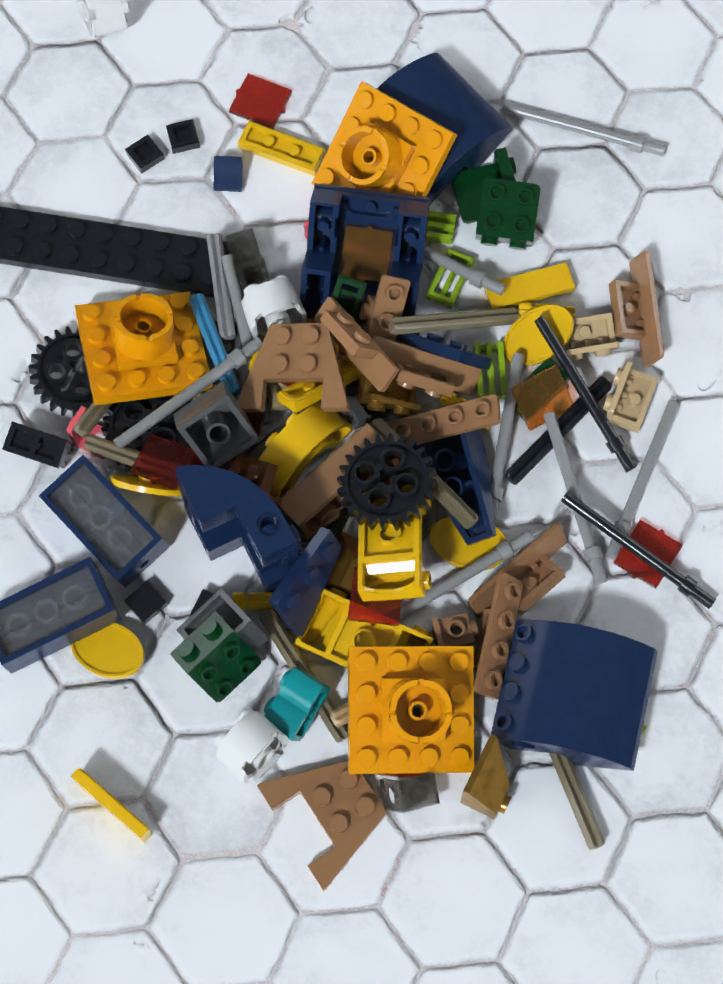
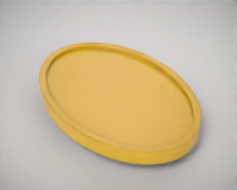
(527, 339)
(143, 485)
(452, 548)
(110, 652)

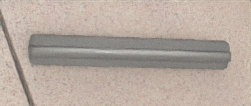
(220, 287)

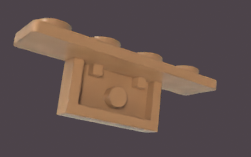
(386, 304)
(636, 309)
(357, 344)
(428, 370)
(449, 420)
(532, 568)
(496, 636)

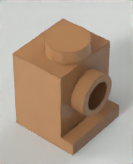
(444, 637)

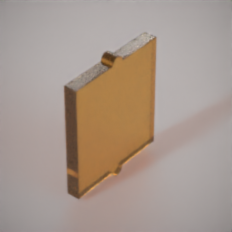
(365, 253)
(541, 395)

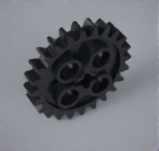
(53, 359)
(120, 421)
(399, 504)

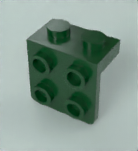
(469, 183)
(507, 213)
(216, 657)

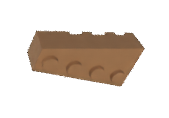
(315, 499)

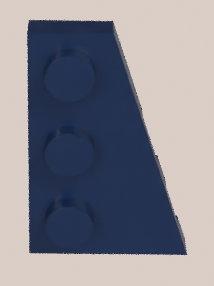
(454, 351)
(304, 583)

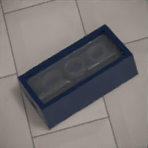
(104, 521)
(54, 614)

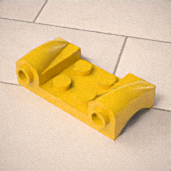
(392, 560)
(331, 631)

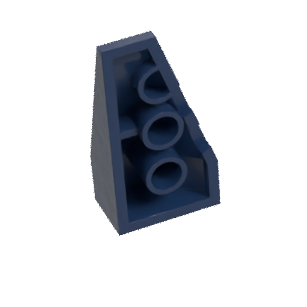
(464, 468)

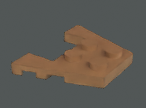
(296, 355)
(341, 805)

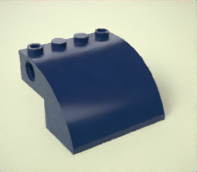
(448, 99)
(341, 206)
(237, 513)
(575, 693)

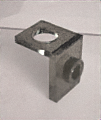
(410, 793)

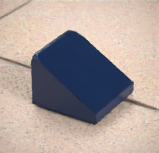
(228, 173)

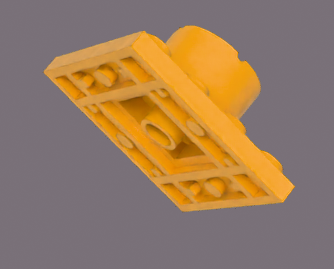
(385, 147)
(140, 347)
(381, 696)

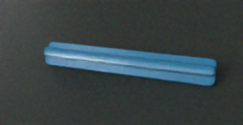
(212, 339)

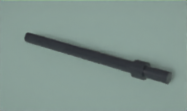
(614, 442)
(686, 585)

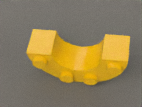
(301, 442)

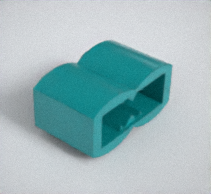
(296, 703)

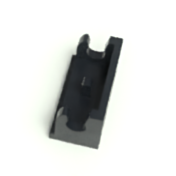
(37, 445)

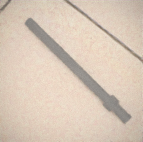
(636, 143)
(476, 277)
(236, 298)
(235, 359)
(505, 432)
(643, 476)
(502, 551)
(592, 551)

